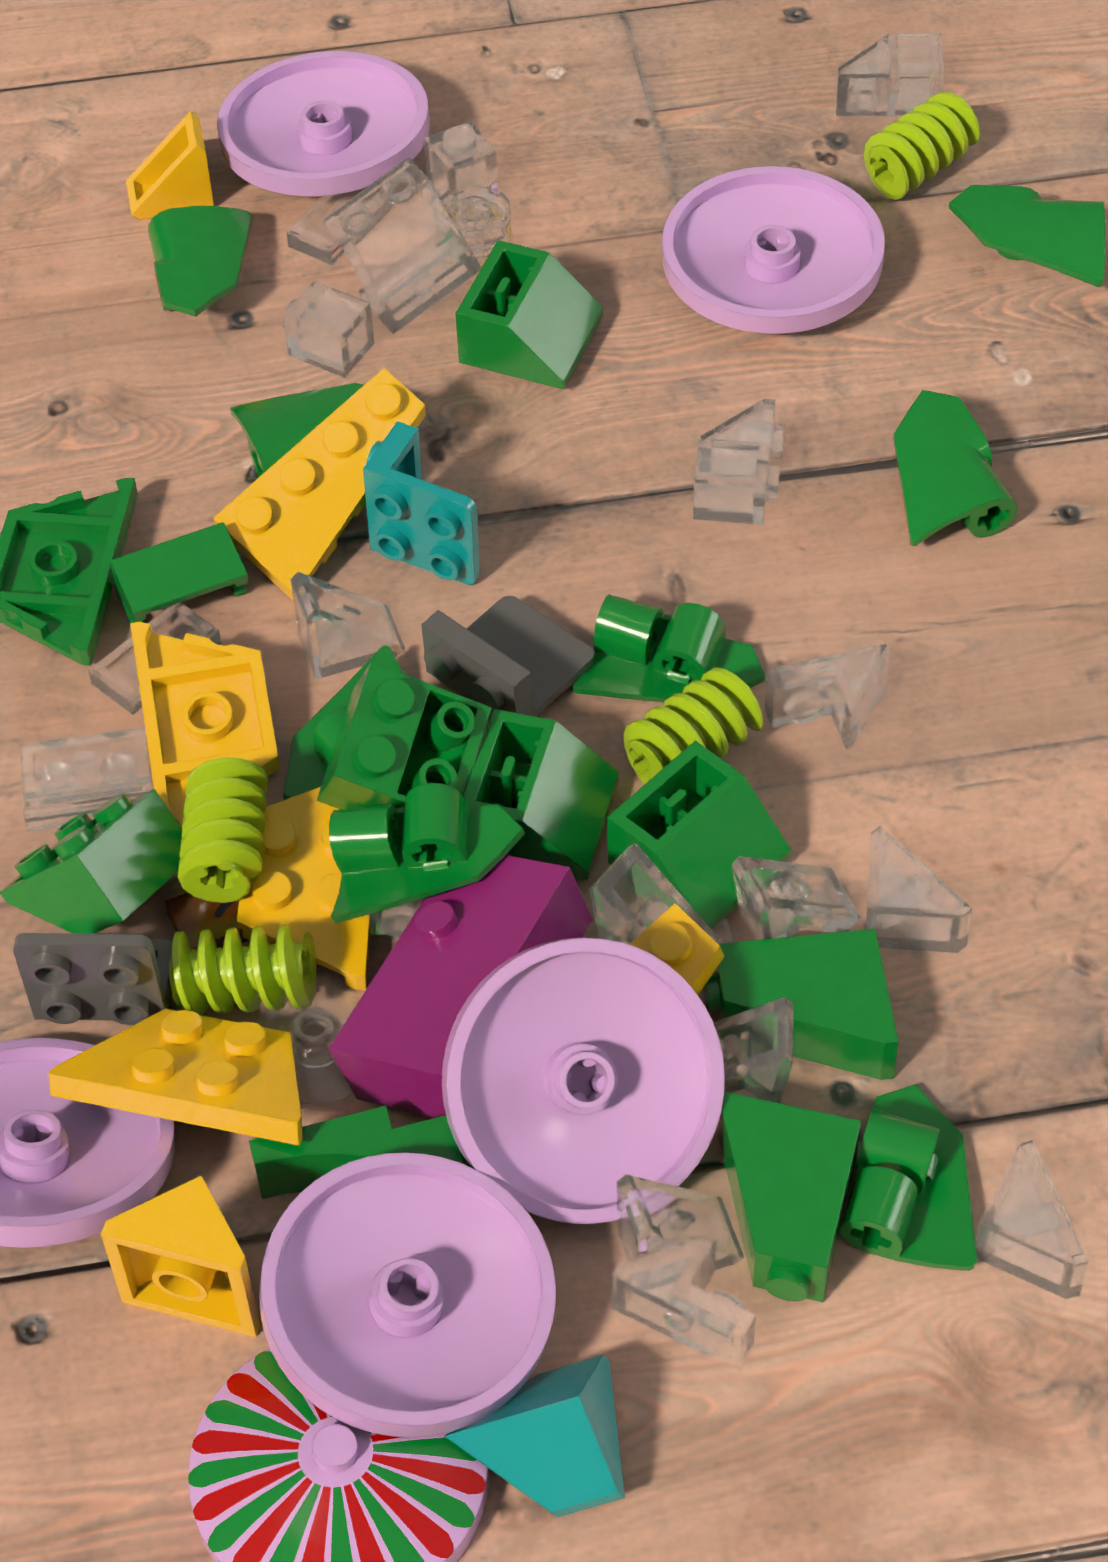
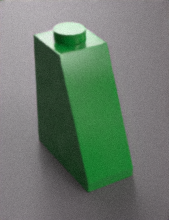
(835, 991)
(788, 1190)

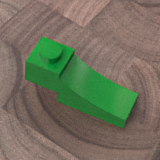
(335, 1142)

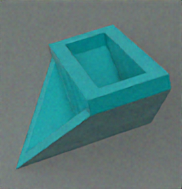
(555, 1439)

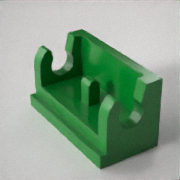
(177, 571)

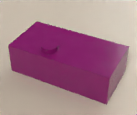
(402, 1023)

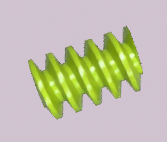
(920, 144)
(705, 712)
(223, 829)
(242, 972)

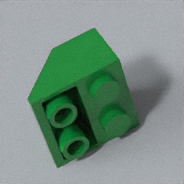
(526, 317)
(401, 737)
(547, 786)
(694, 827)
(100, 865)

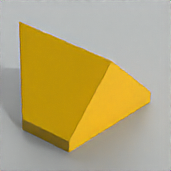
(173, 173)

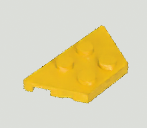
(200, 707)
(302, 886)
(192, 1073)

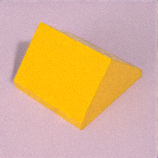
(182, 1260)

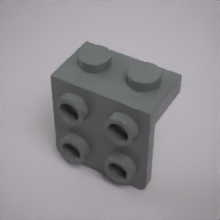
(505, 657)
(94, 976)

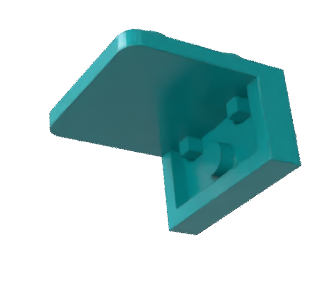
(417, 518)

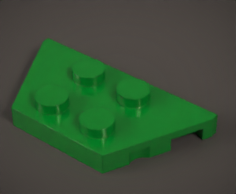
(60, 568)

